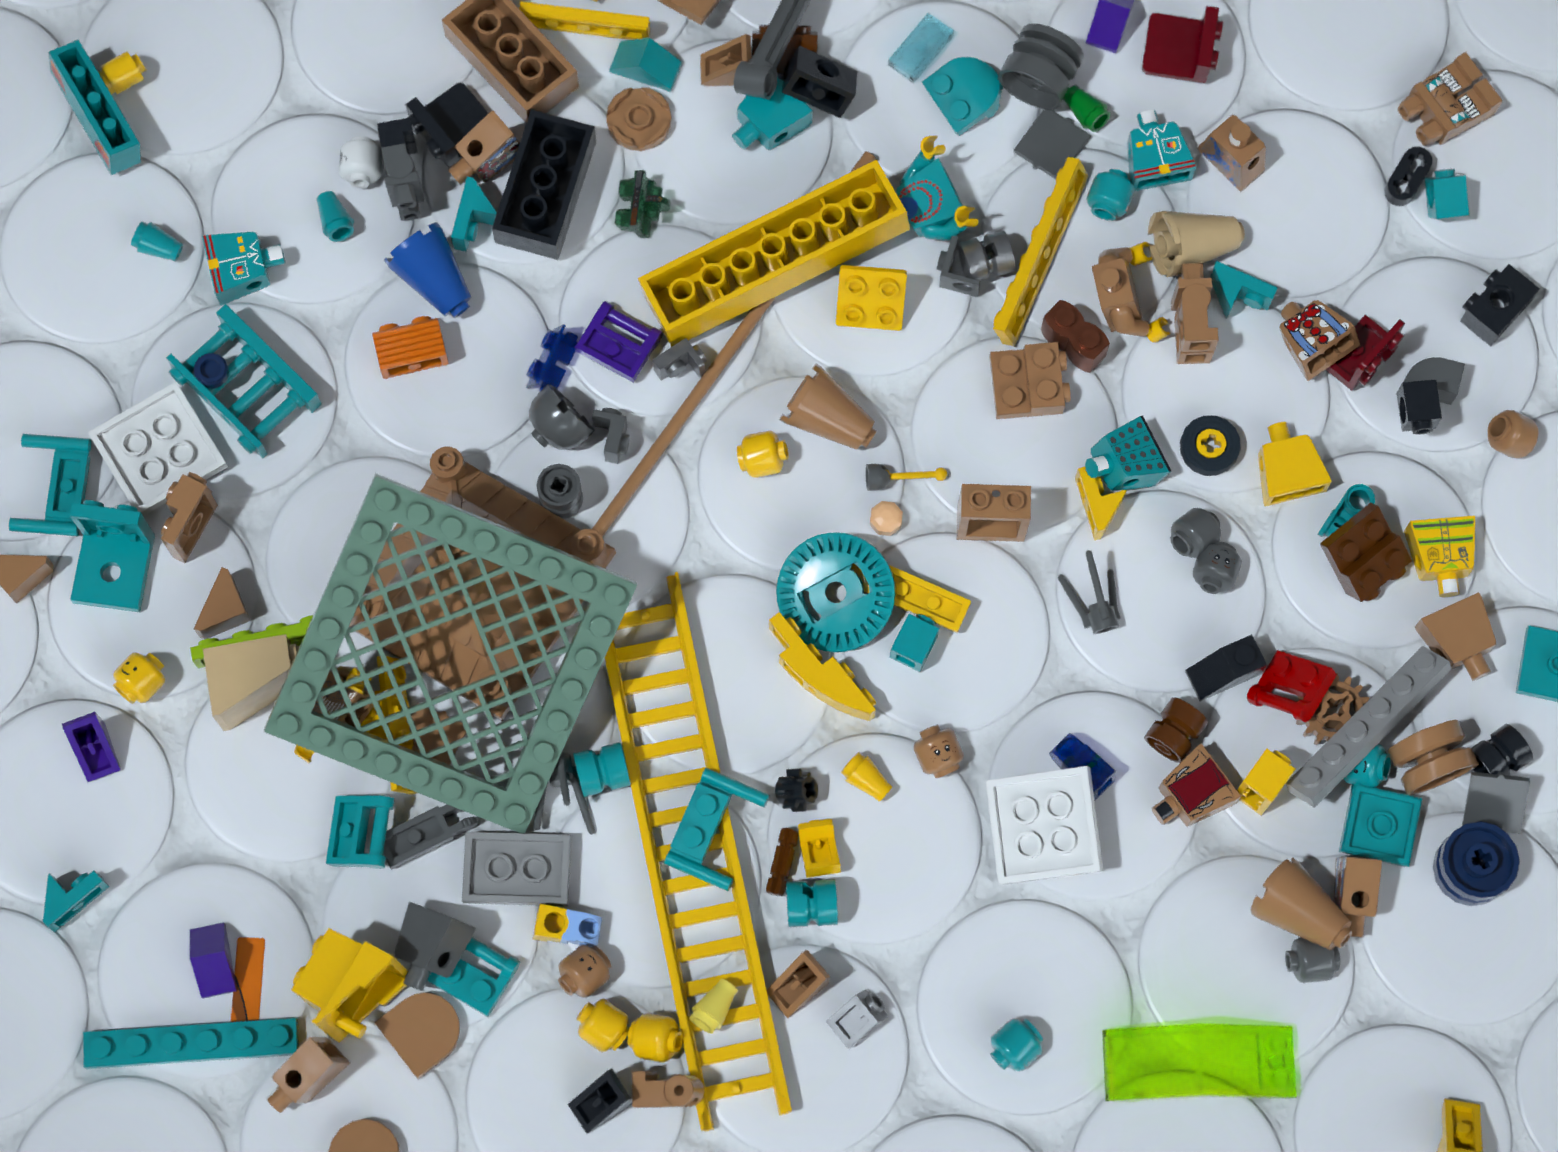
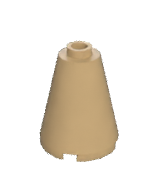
(1191, 239)

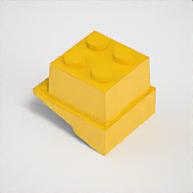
(347, 983)

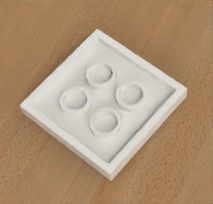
(156, 445)
(1044, 825)

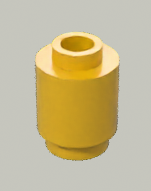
(122, 72)

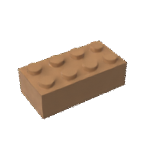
(511, 54)

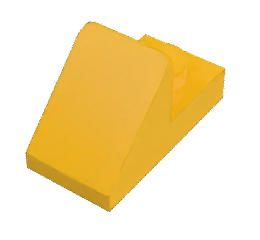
(1098, 508)
(1460, 1127)

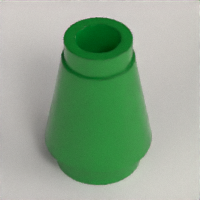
(1086, 108)

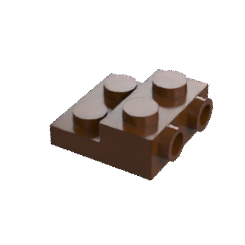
(1366, 554)

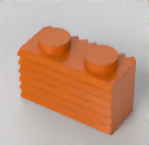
(410, 347)

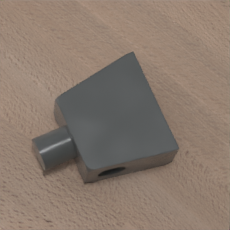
(430, 944)

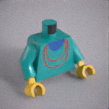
(931, 197)

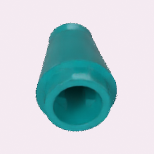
(334, 217)
(154, 241)

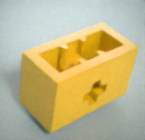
(1265, 780)

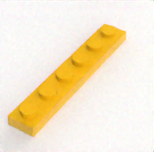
(1042, 248)

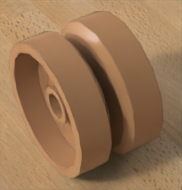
(1431, 752)

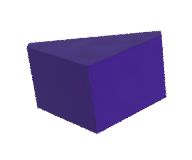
(1109, 24)
(92, 746)
(212, 960)

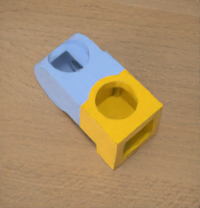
(566, 926)

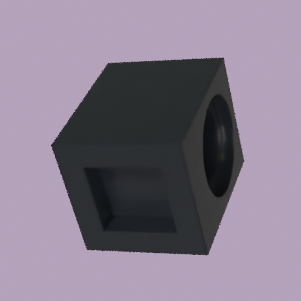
(1419, 406)

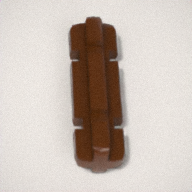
(782, 861)

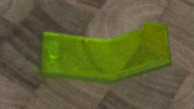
(1198, 1062)

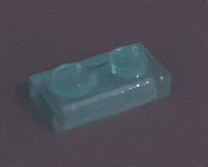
(920, 47)

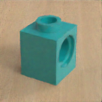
(1446, 194)
(915, 641)

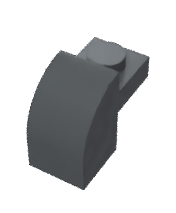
(1444, 371)

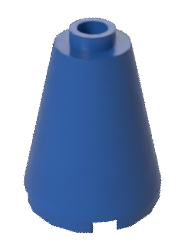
(431, 270)

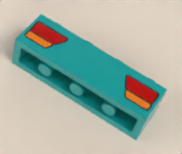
(94, 107)

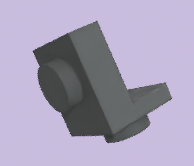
(617, 439)

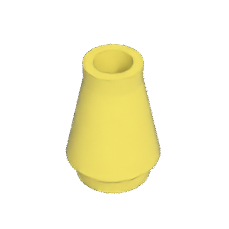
(713, 1007)

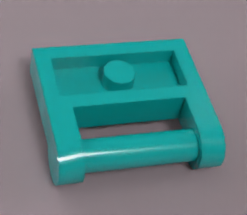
(350, 831)
(472, 984)

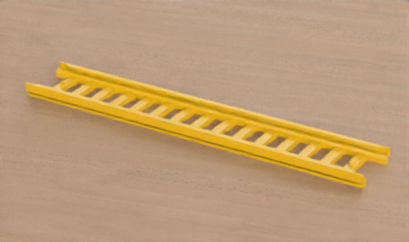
(724, 841)

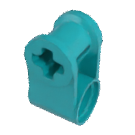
(1344, 510)

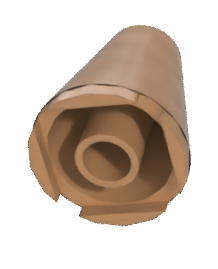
(829, 412)
(1301, 907)

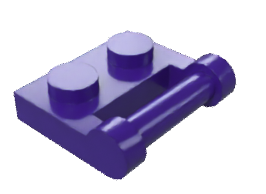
(614, 350)

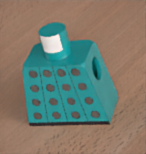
(1128, 458)

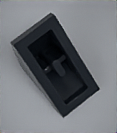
(600, 1101)

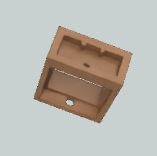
(993, 518)

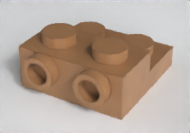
(1029, 381)
(192, 508)

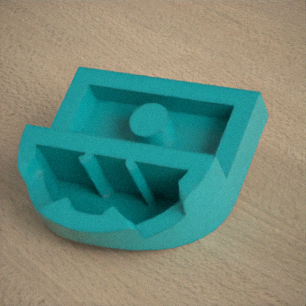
(965, 92)

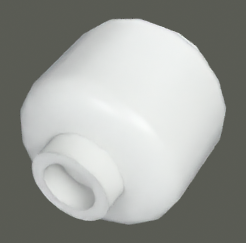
(360, 161)

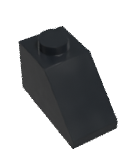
(1226, 668)

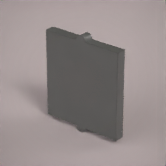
(1051, 142)
(1497, 800)

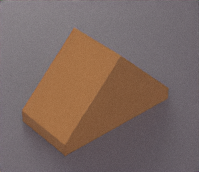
(720, 63)
(23, 573)
(222, 608)
(798, 984)

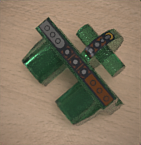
(645, 204)

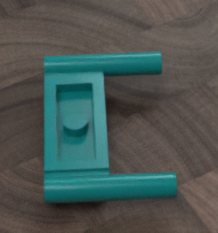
(66, 484)
(701, 824)

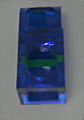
(1073, 753)

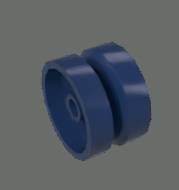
(1479, 883)

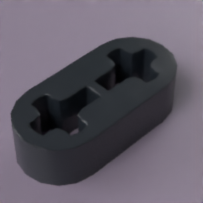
(1414, 179)

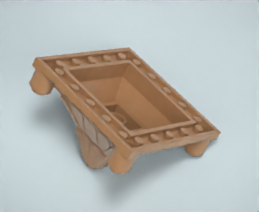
(454, 650)

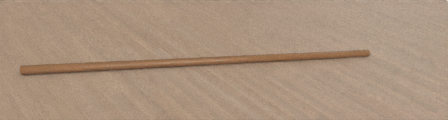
(689, 405)

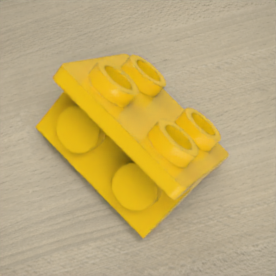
(871, 297)

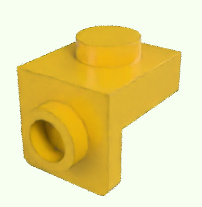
(818, 848)

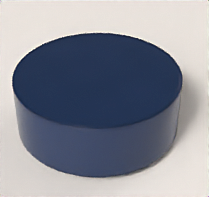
(211, 370)

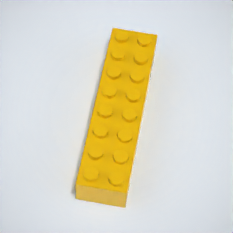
(774, 253)

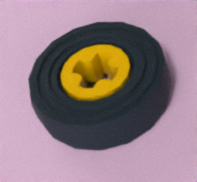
(1196, 455)

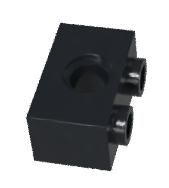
(819, 82)
(1490, 321)

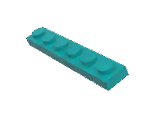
(190, 1043)

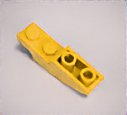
(826, 681)

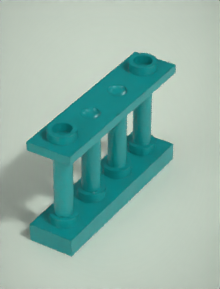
(276, 372)

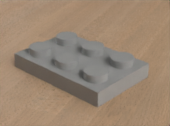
(516, 869)

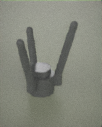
(1102, 615)
(561, 777)

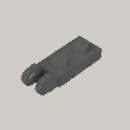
(423, 834)

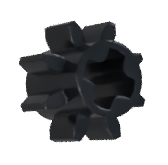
(796, 790)

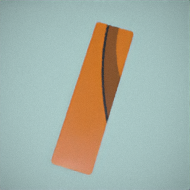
(248, 979)

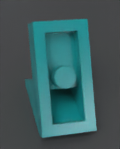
(473, 209)
(1232, 283)
(64, 905)

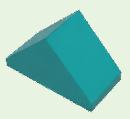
(646, 63)

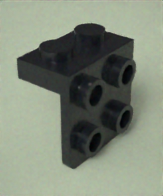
(446, 121)

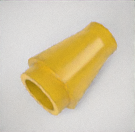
(865, 776)

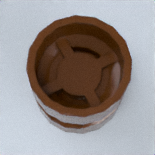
(1173, 734)

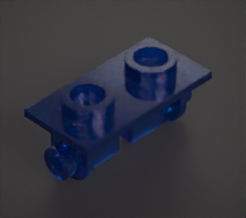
(556, 348)

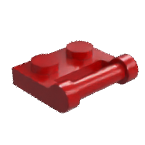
(1295, 677)

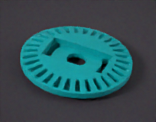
(828, 560)

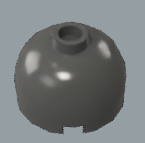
(557, 420)

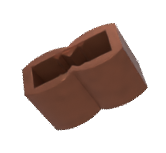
(1081, 340)

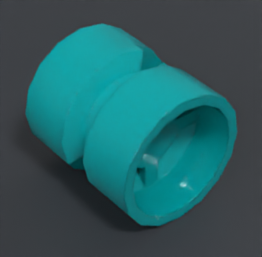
(602, 769)
(811, 903)

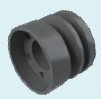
(1041, 66)

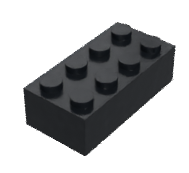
(544, 184)

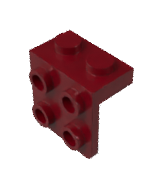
(1182, 46)
(1374, 347)

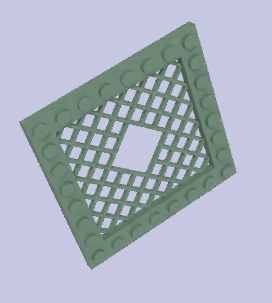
(506, 806)

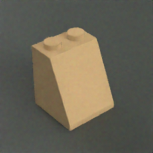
(246, 677)

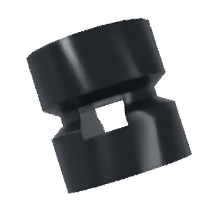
(1503, 752)

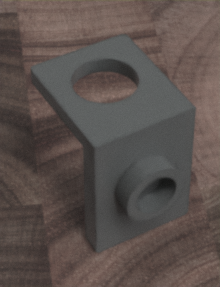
(949, 280)

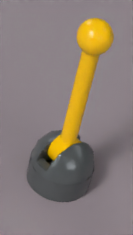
(878, 476)

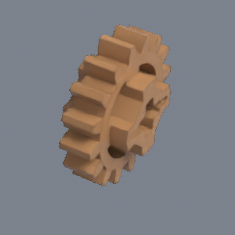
(1349, 696)

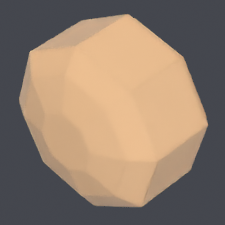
(886, 518)

